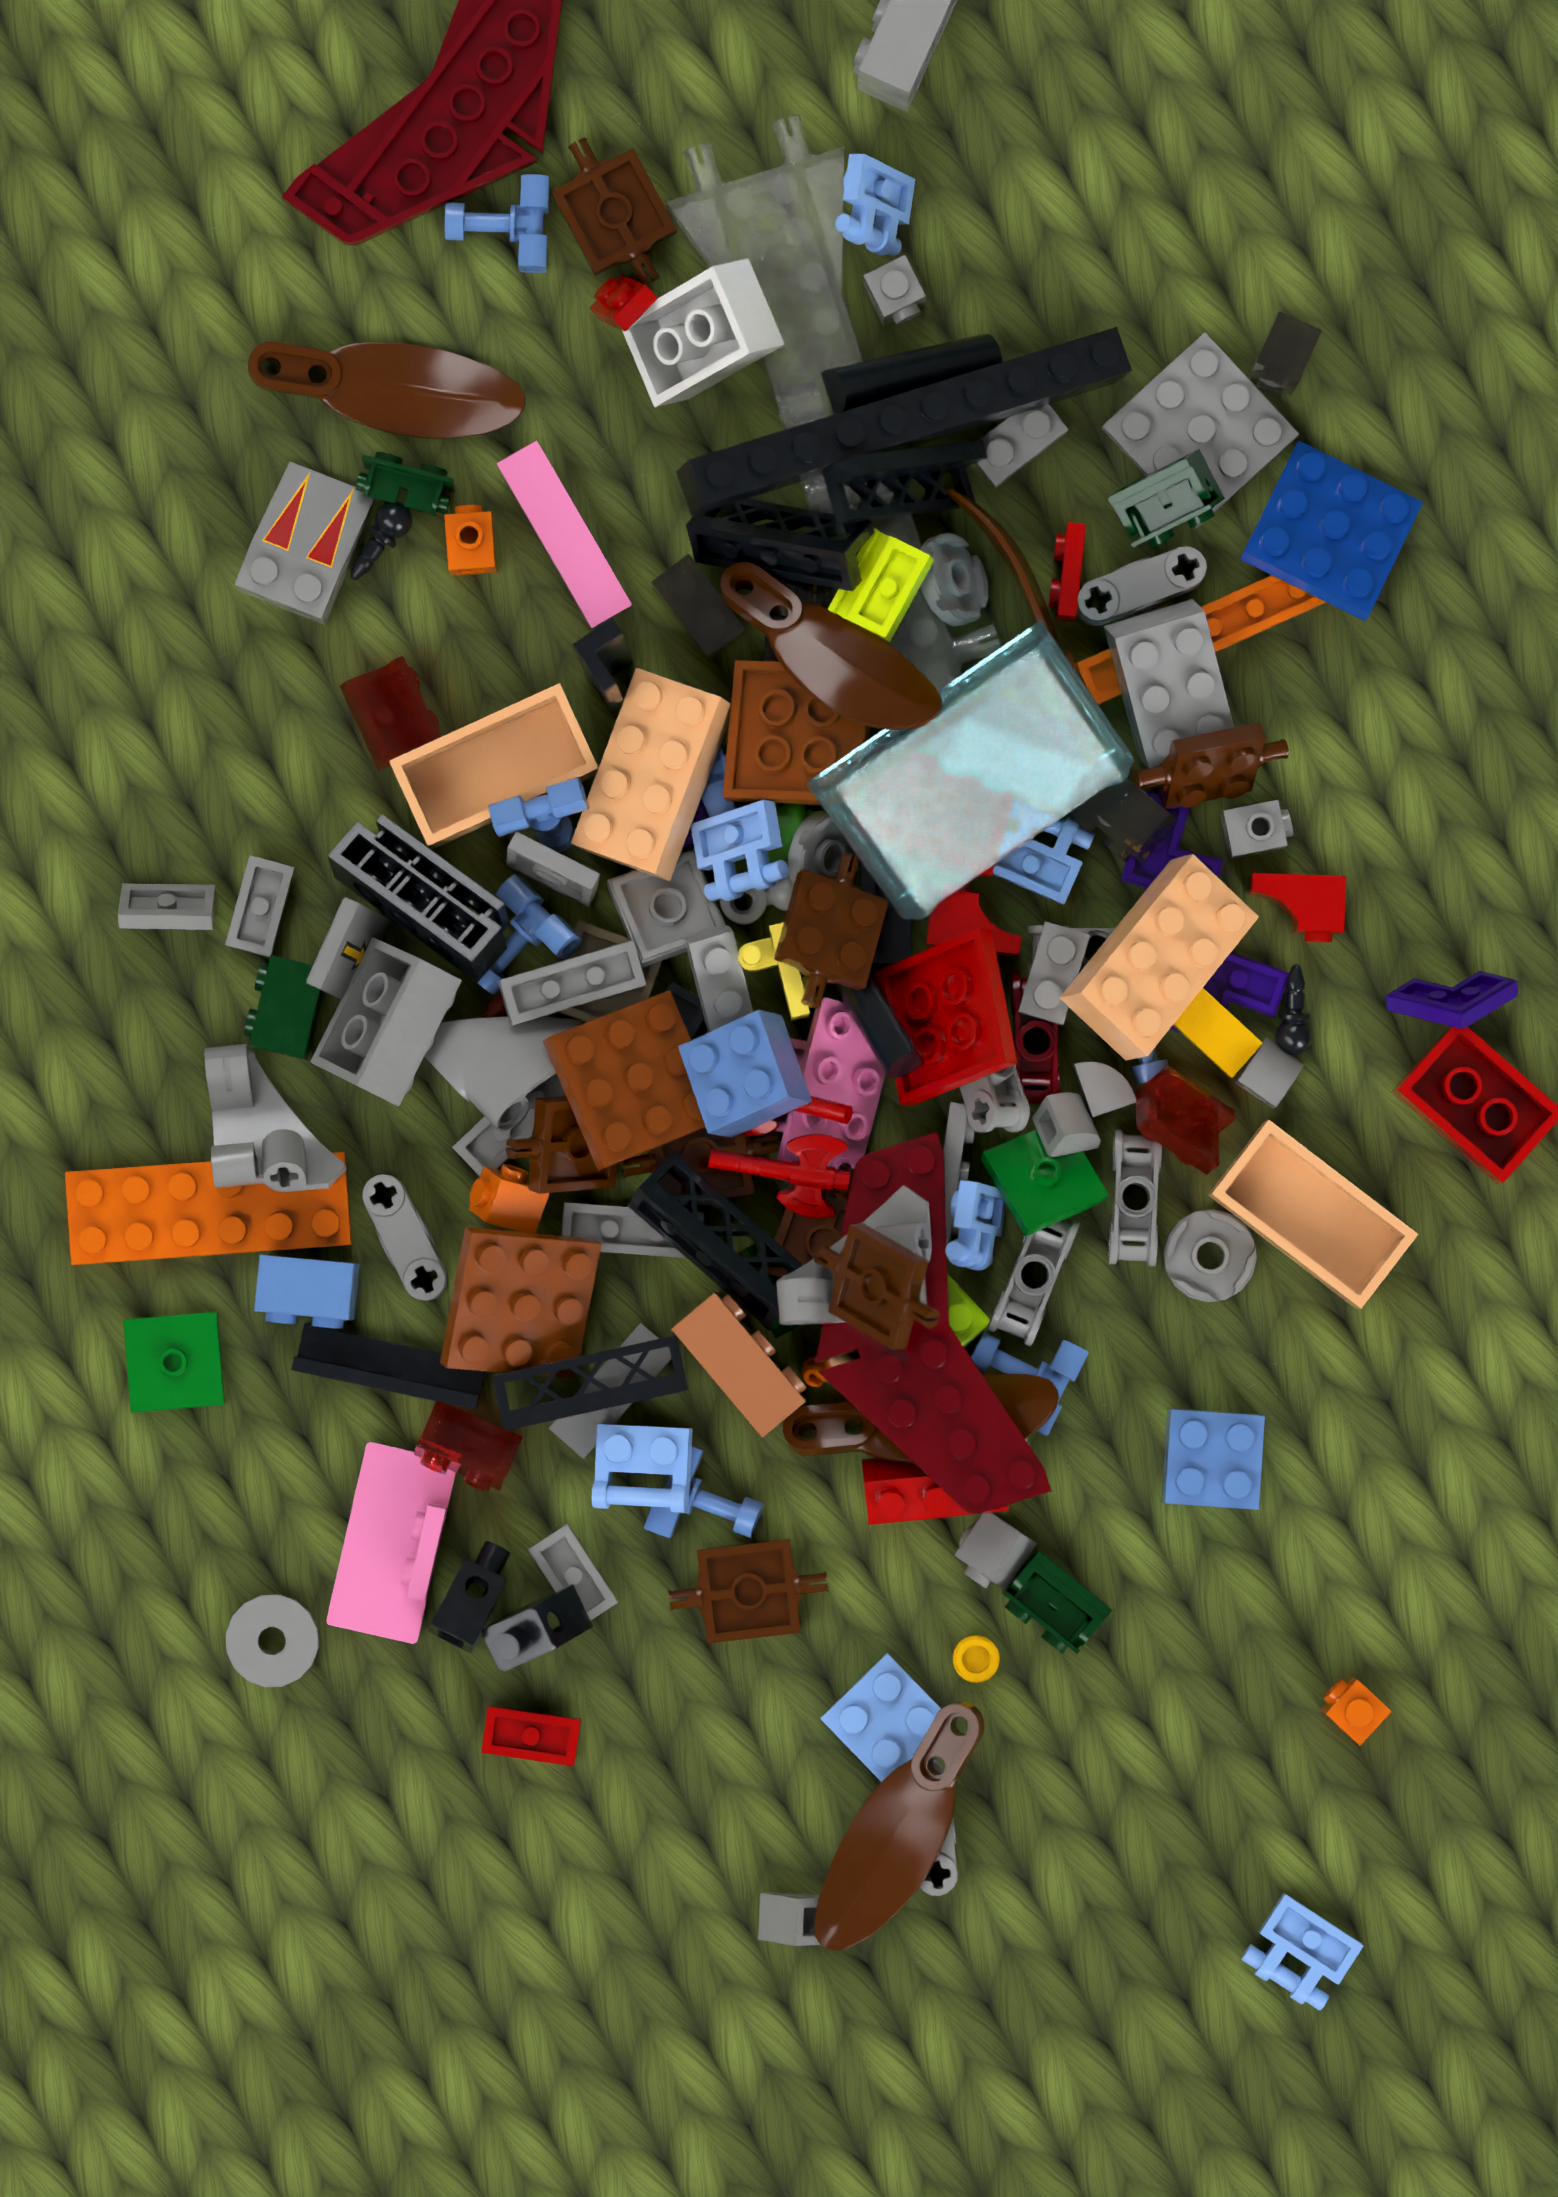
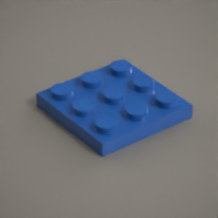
(1331, 530)

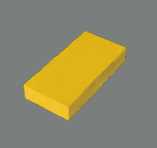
(1217, 1033)

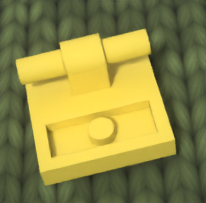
(760, 956)

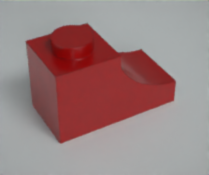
(1310, 901)
(962, 914)

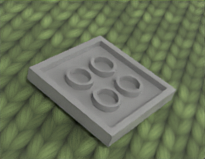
(1203, 406)

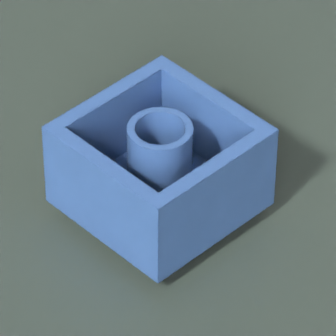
(744, 1074)
(307, 1288)
(1213, 1459)

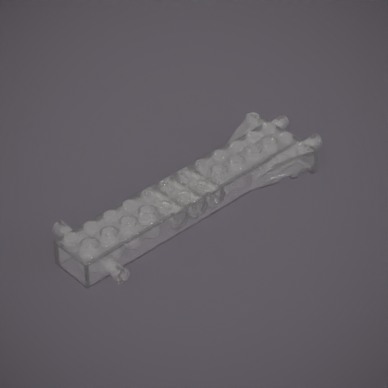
(790, 236)

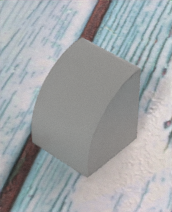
(1269, 1073)
(1102, 1087)
(1065, 1125)
(787, 1918)

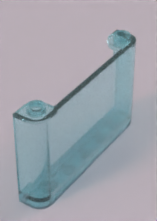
(979, 780)

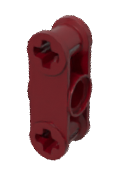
(1039, 1068)

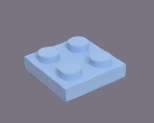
(882, 1717)

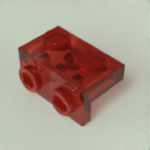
(390, 711)
(1182, 1118)
(467, 1447)

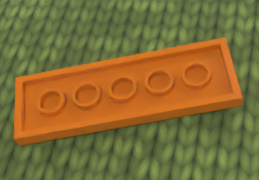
(182, 1214)

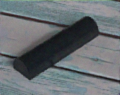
(898, 373)
(881, 1028)

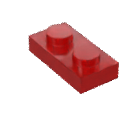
(622, 302)
(1065, 591)
(531, 1735)

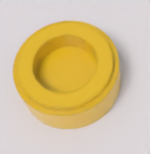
(975, 1658)

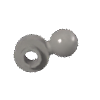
(777, 896)

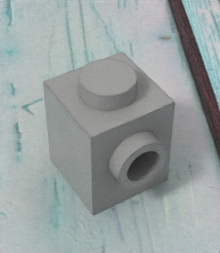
(894, 291)
(1256, 829)
(993, 1551)

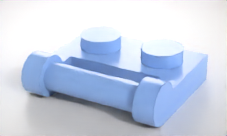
(642, 1451)

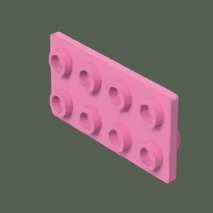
(838, 1069)
(390, 1545)

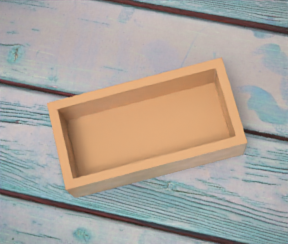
(492, 761)
(653, 774)
(1159, 957)
(1312, 1214)

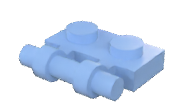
(878, 192)
(738, 836)
(1044, 868)
(980, 1217)
(1311, 1940)

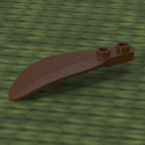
(396, 387)
(1016, 562)
(831, 656)
(1025, 1397)
(896, 1835)

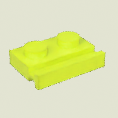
(889, 583)

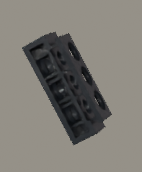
(410, 898)

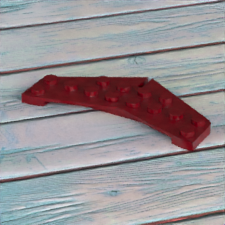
(448, 130)
(931, 1392)

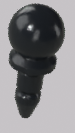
(391, 523)
(1294, 1033)

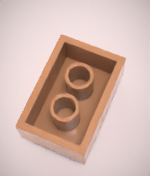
(741, 1363)

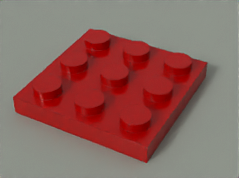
(953, 1014)

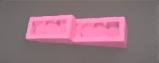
(564, 534)

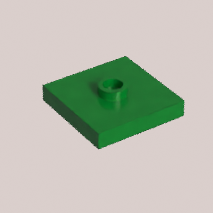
(1042, 1187)
(174, 1362)

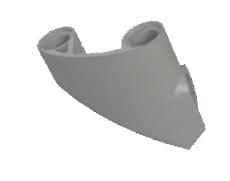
(496, 1062)
(258, 1132)
(808, 1291)

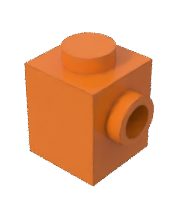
(470, 541)
(505, 1201)
(1354, 1709)

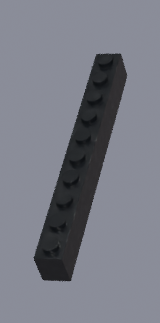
(904, 420)

